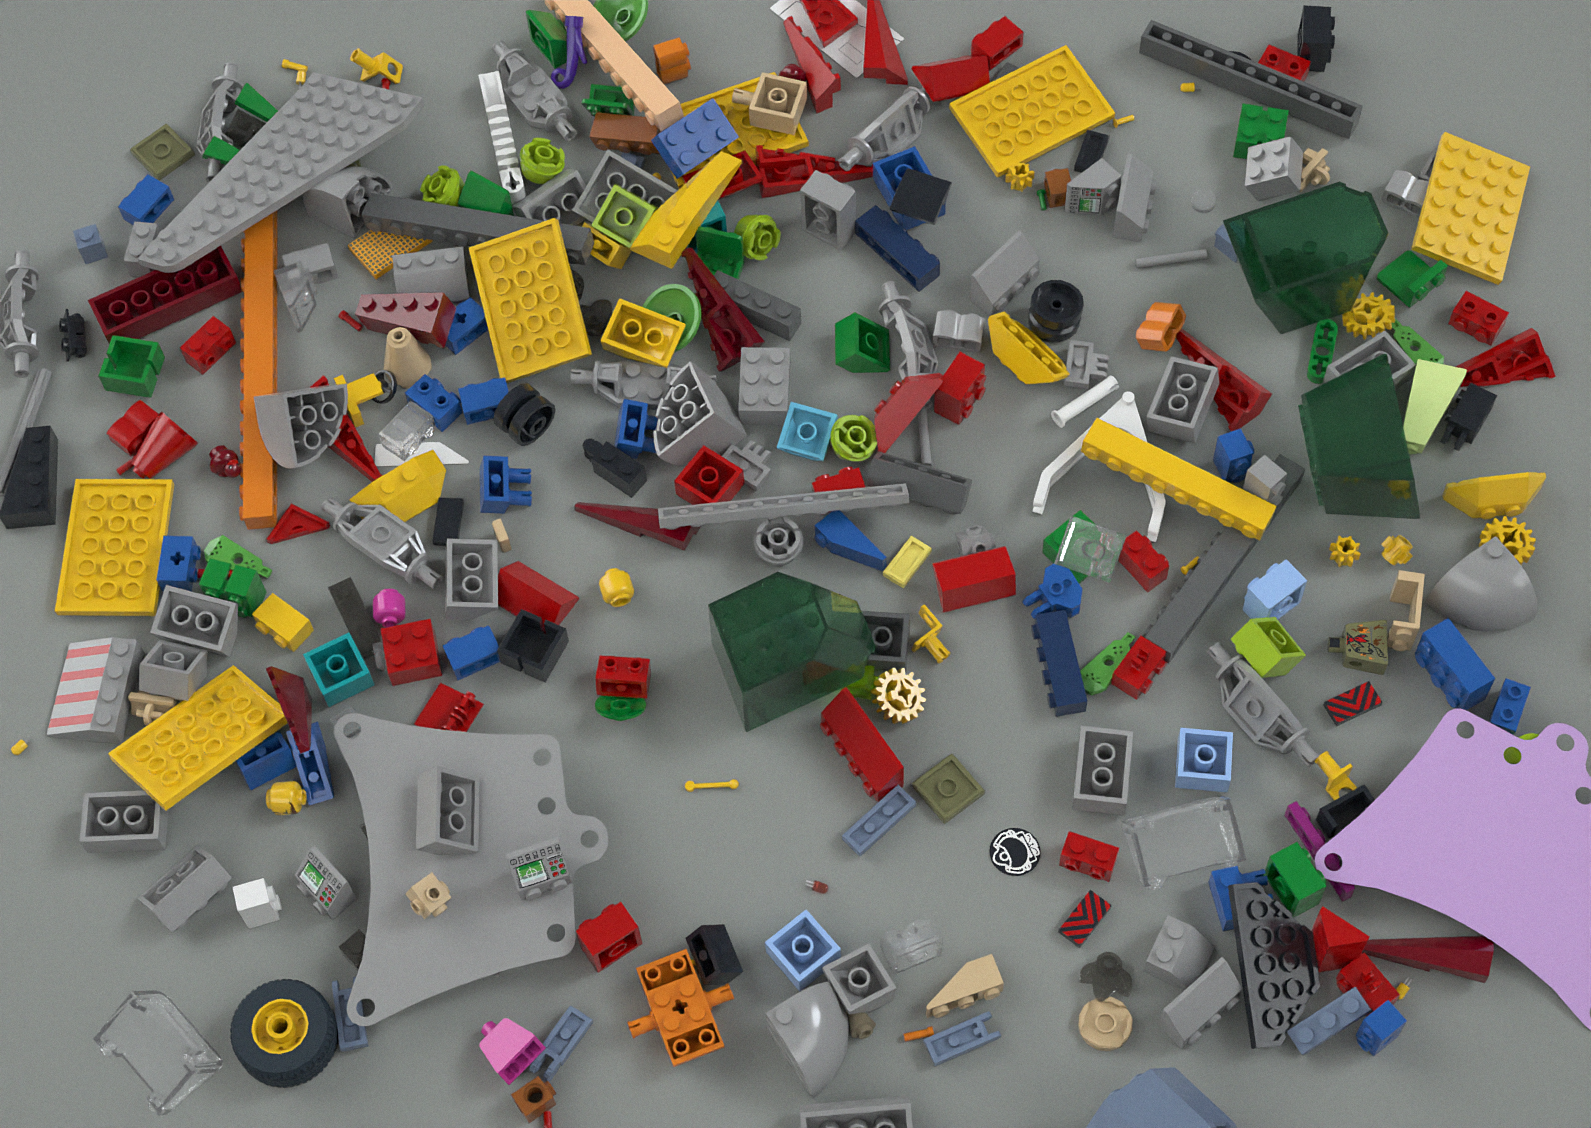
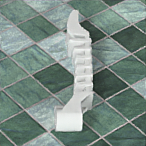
(502, 135)

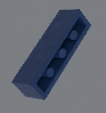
(897, 248)
(1060, 663)

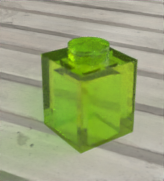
(863, 687)

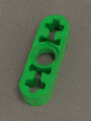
(1328, 343)

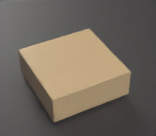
(501, 535)

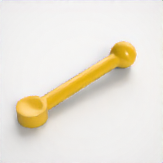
(690, 786)

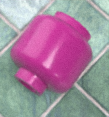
(389, 607)

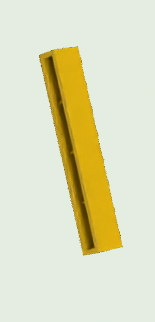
(1178, 479)

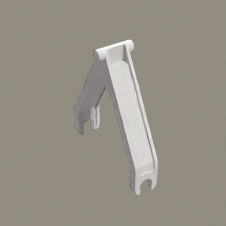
(1125, 417)

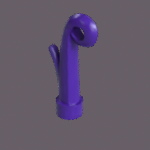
(574, 51)

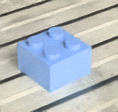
(1275, 592)
(1204, 760)
(802, 950)

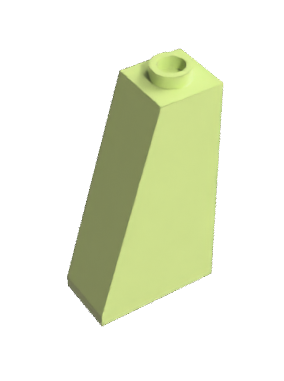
(1428, 399)

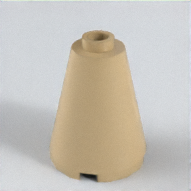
(405, 358)

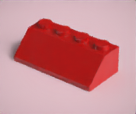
(861, 745)

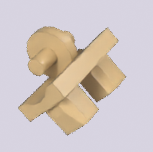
(1316, 168)
(150, 706)

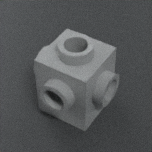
(974, 540)

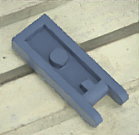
(350, 1035)
(960, 1039)

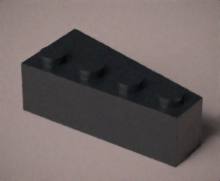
(33, 482)

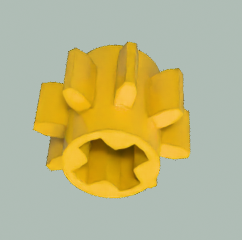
(1019, 176)
(1344, 544)
(1396, 550)

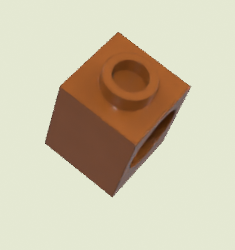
(1056, 186)
(533, 1110)

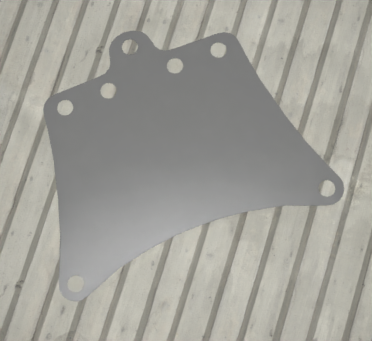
(485, 919)

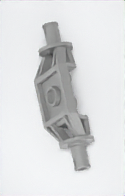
(533, 92)
(211, 123)
(890, 131)
(914, 334)
(16, 337)
(631, 381)
(384, 540)
(1259, 708)

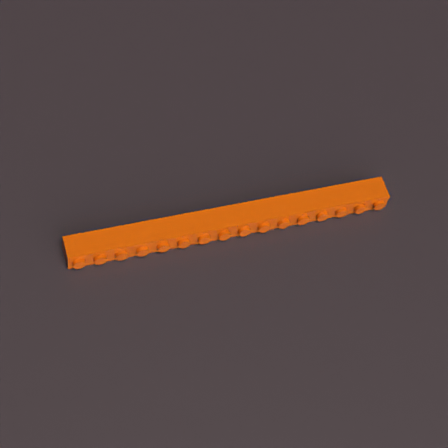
(259, 369)

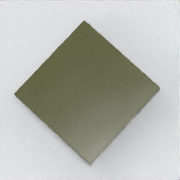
(162, 152)
(948, 788)

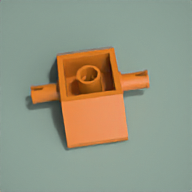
(672, 986)

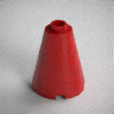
(161, 447)

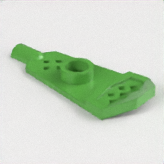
(1425, 352)
(231, 551)
(1096, 674)

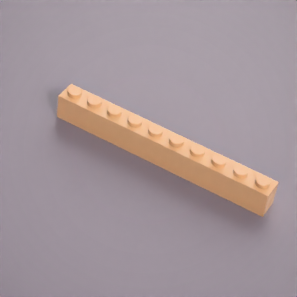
(622, 63)

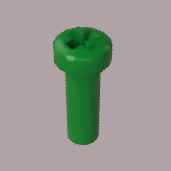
(1041, 193)

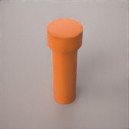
(919, 1034)

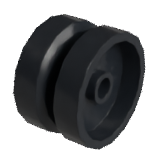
(1055, 310)
(524, 414)

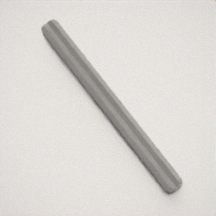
(26, 420)

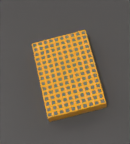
(376, 250)

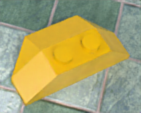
(1024, 351)
(406, 488)
(1494, 494)

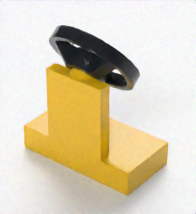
(366, 389)

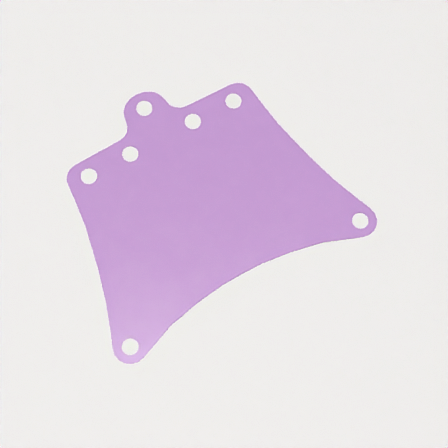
(1488, 845)

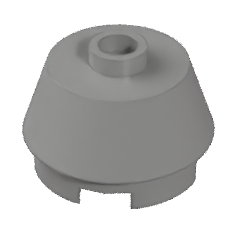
(778, 541)

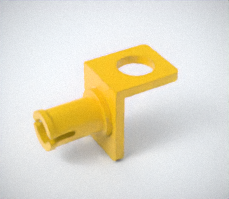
(376, 65)
(930, 639)
(1337, 776)

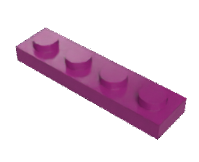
(1313, 840)

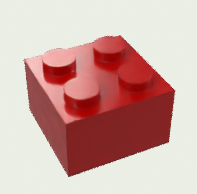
(960, 388)
(709, 479)
(411, 652)
(609, 936)

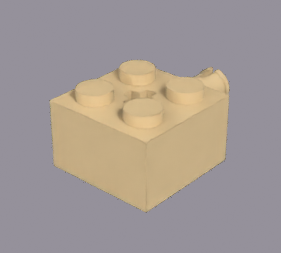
(775, 103)

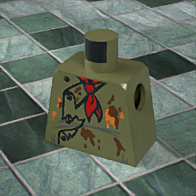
(1362, 646)

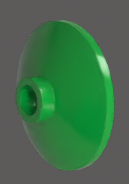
(619, 707)

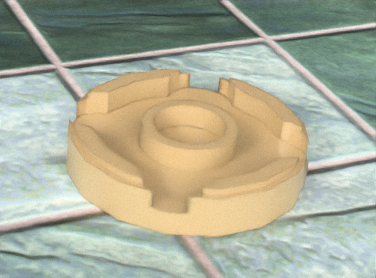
(1105, 1024)

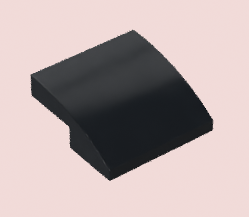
(920, 196)

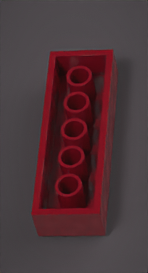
(165, 297)

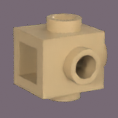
(429, 896)

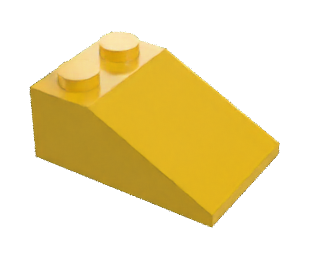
(642, 334)

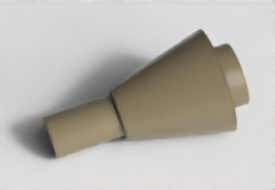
(860, 1025)

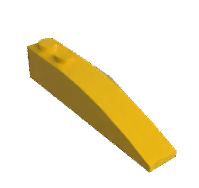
(680, 216)

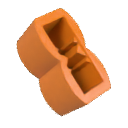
(671, 60)
(1160, 326)

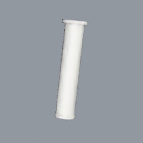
(1084, 401)

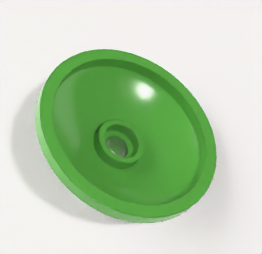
(623, 15)
(679, 304)

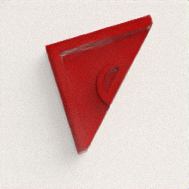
(296, 523)

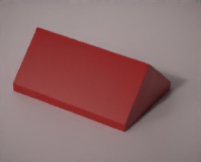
(953, 76)
(744, 178)
(975, 578)
(528, 590)
(1336, 941)

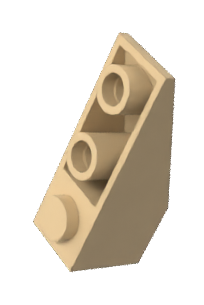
(972, 982)

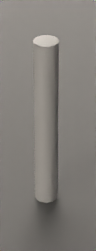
(1171, 258)
(924, 438)

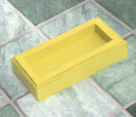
(907, 562)

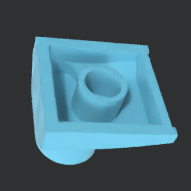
(807, 432)

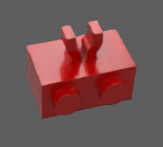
(1139, 667)
(1369, 982)

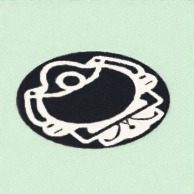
(1014, 851)

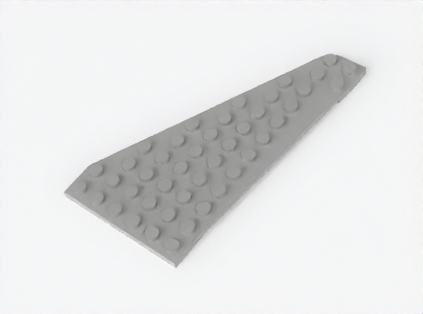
(307, 140)

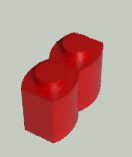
(132, 428)

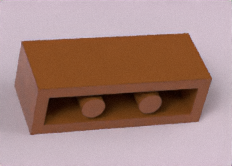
(623, 133)

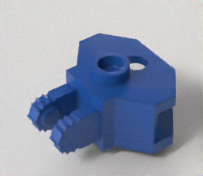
(1057, 592)

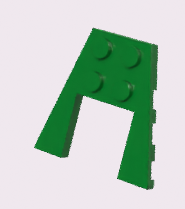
(255, 104)

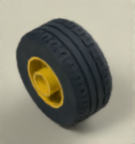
(284, 1033)

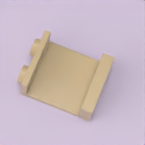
(1406, 590)

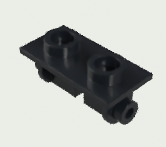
(73, 344)

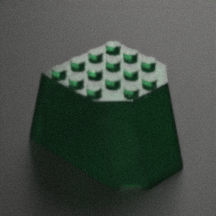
(1308, 253)
(1359, 444)
(787, 645)

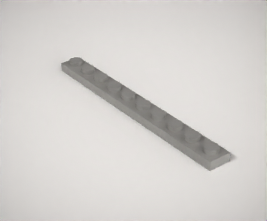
(777, 506)

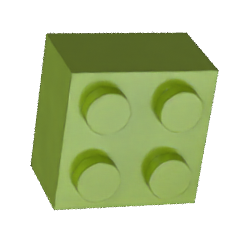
(623, 215)
(1267, 647)

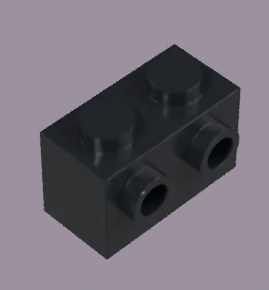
(714, 954)

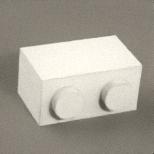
(257, 903)

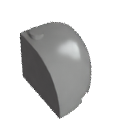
(343, 196)
(694, 416)
(301, 422)
(1486, 591)
(811, 1034)

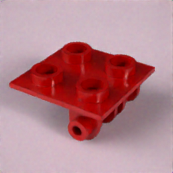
(449, 710)

